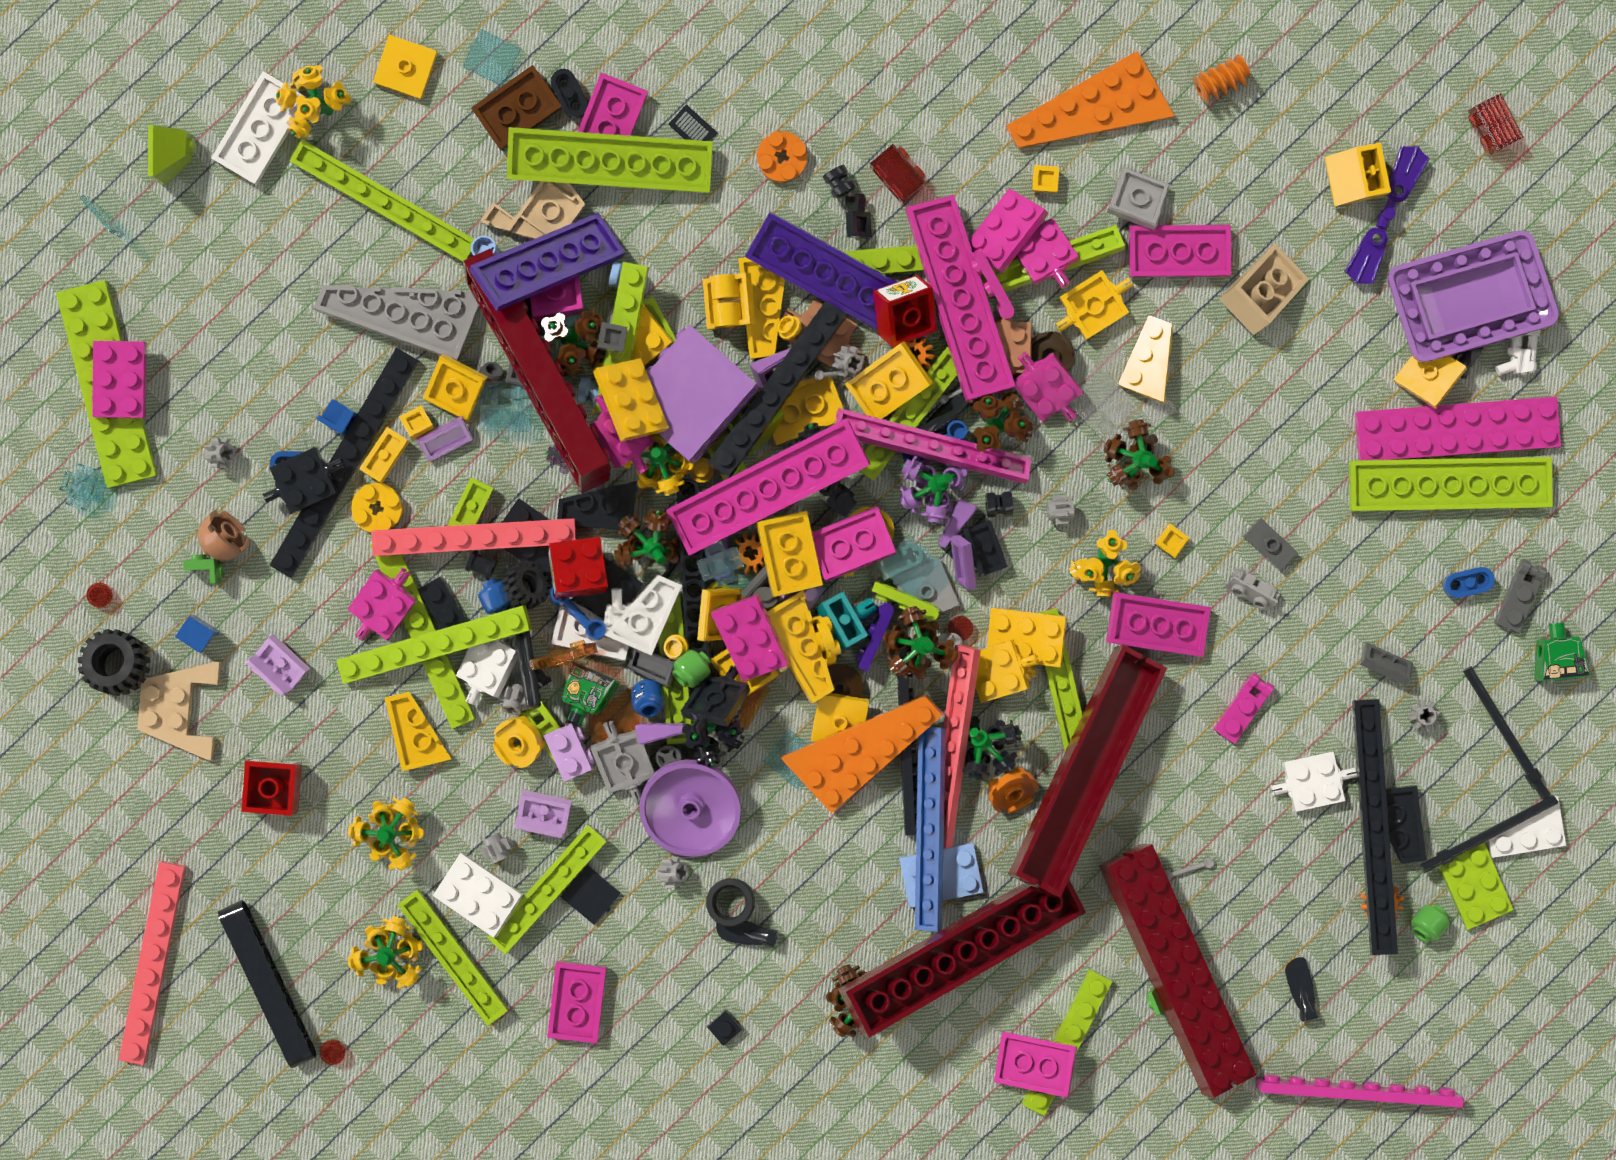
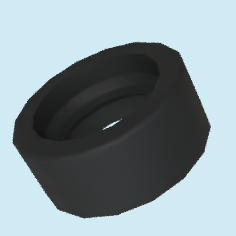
(718, 887)

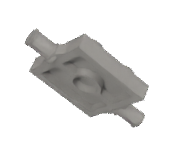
(622, 761)

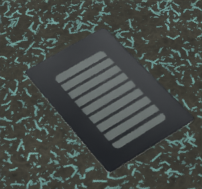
(692, 126)

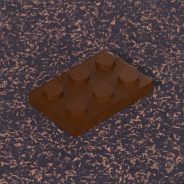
(517, 104)

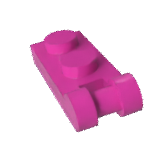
(992, 285)
(1243, 708)

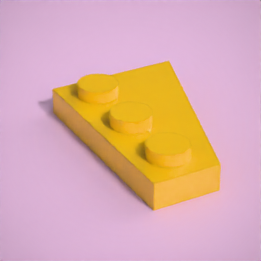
(413, 735)

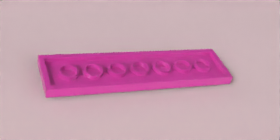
(959, 298)
(1458, 429)
(768, 486)

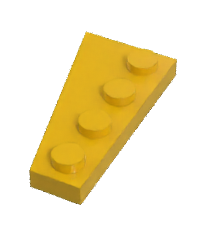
(767, 303)
(798, 638)

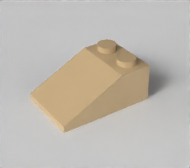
(1264, 289)

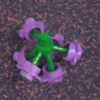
(924, 475)

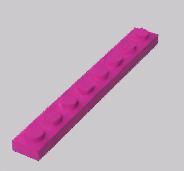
(937, 447)
(1349, 1090)

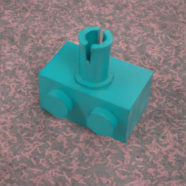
(846, 619)

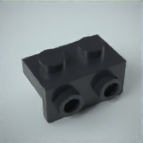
(985, 548)

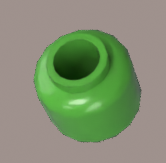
(691, 668)
(1430, 923)

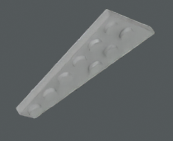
(414, 316)

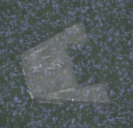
(1107, 406)

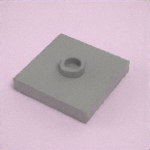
(1138, 198)
(936, 589)

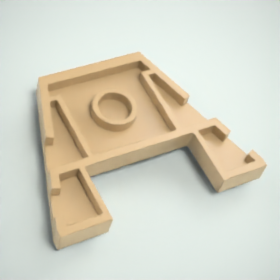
(546, 210)
(167, 707)

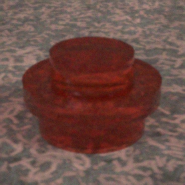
(99, 595)
(332, 1052)

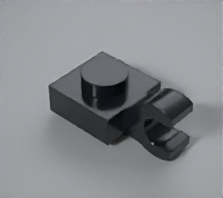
(857, 220)

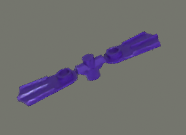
(1405, 174)

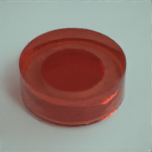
(961, 626)

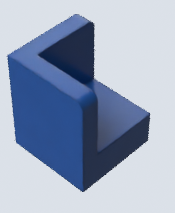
(337, 417)
(196, 633)

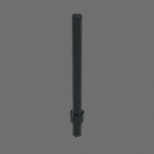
(1531, 774)
(1446, 856)

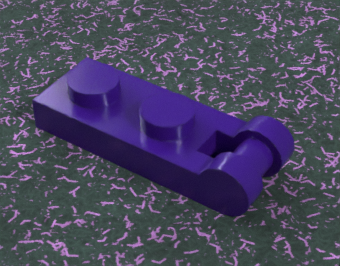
(875, 636)

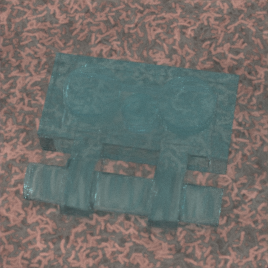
(505, 418)

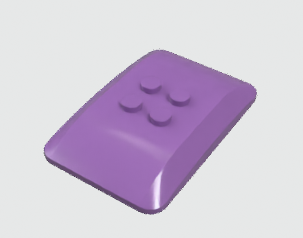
(1472, 296)

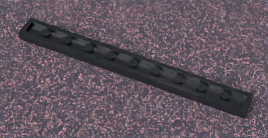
(351, 450)
(1374, 827)

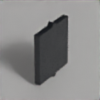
(590, 894)

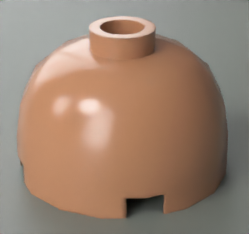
(222, 536)

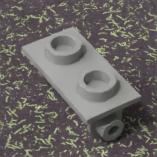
(1262, 596)

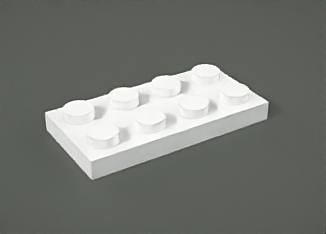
(255, 131)

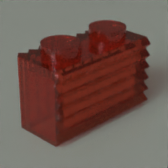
(1494, 124)
(898, 173)

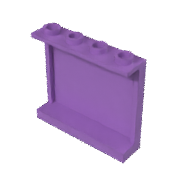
(698, 392)

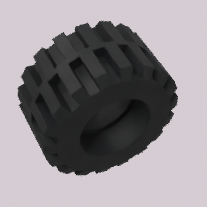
(96, 654)

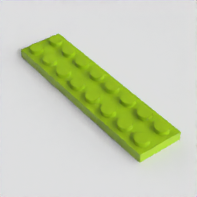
(609, 160)
(120, 442)
(1450, 484)

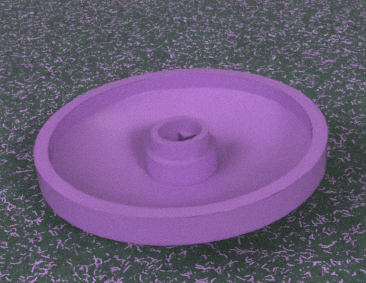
(690, 808)

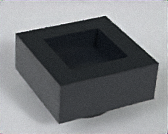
(724, 1027)

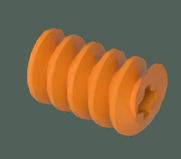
(1222, 78)

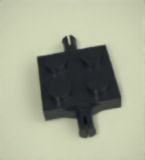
(303, 480)
(715, 700)

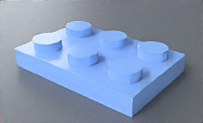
(960, 873)

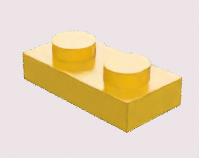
(384, 455)

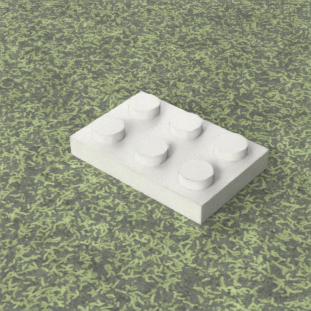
(478, 895)

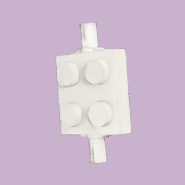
(487, 668)
(1313, 781)

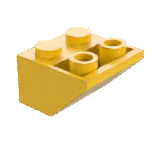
(1357, 174)

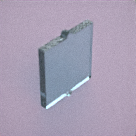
(491, 57)
(101, 216)
(910, 565)
(788, 743)

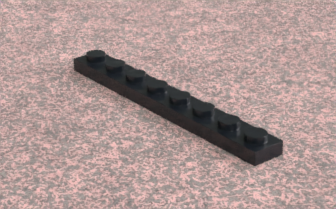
(777, 389)
(908, 769)

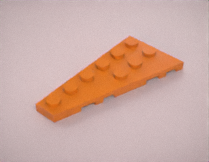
(1105, 102)
(851, 757)

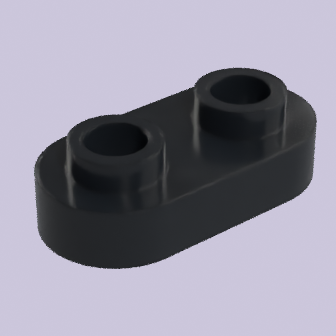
(569, 94)

